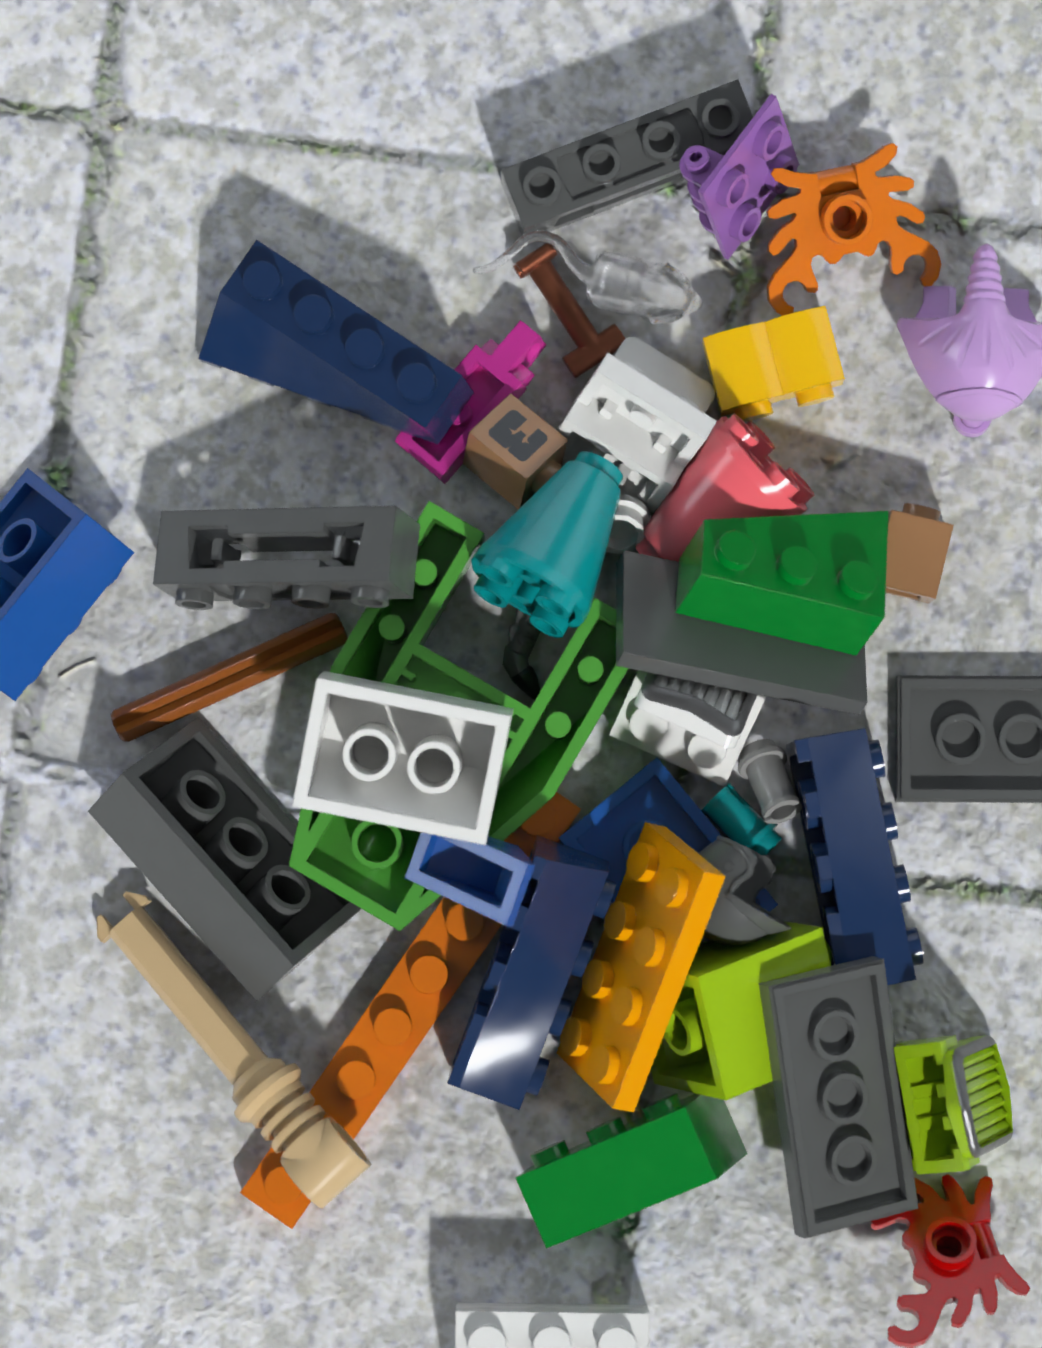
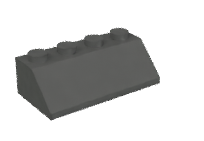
(221, 856)

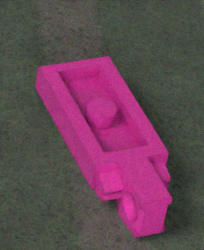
(492, 375)

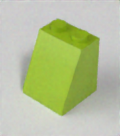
(718, 1025)

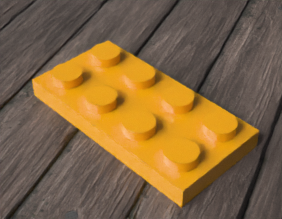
(639, 966)

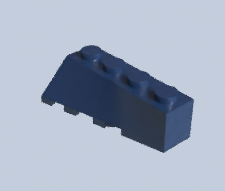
(314, 342)
(850, 851)
(529, 974)

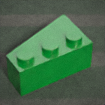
(790, 576)
(629, 1165)

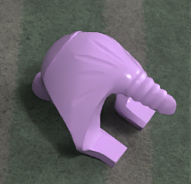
(981, 357)

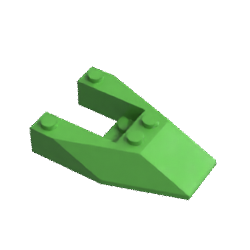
(370, 859)

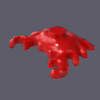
(950, 1257)

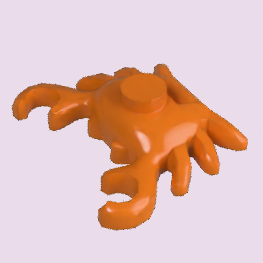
(840, 215)

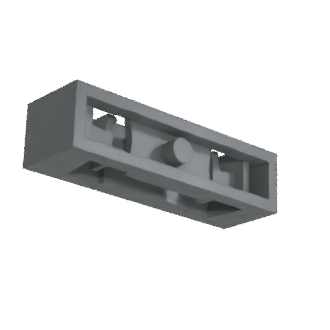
(622, 160)
(371, 541)

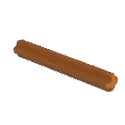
(229, 677)

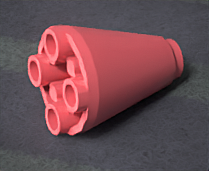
(724, 480)

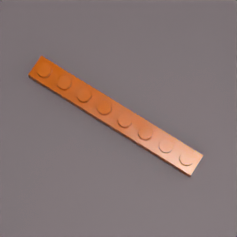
(399, 1018)

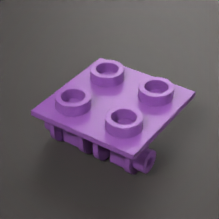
(739, 186)

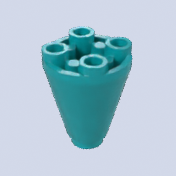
(553, 547)

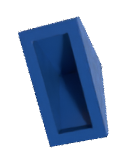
(473, 874)

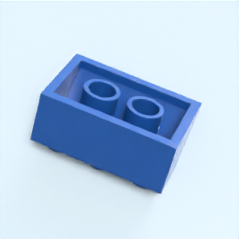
(50, 576)

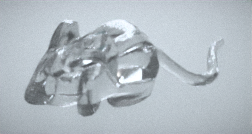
(619, 281)

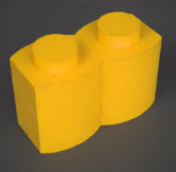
(774, 363)

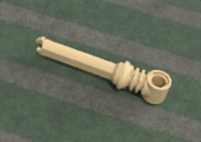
(266, 1090)

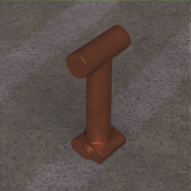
(590, 345)

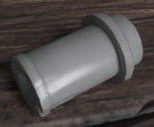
(764, 768)

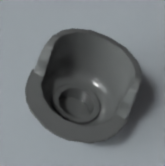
(736, 915)

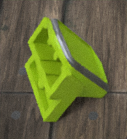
(953, 1101)

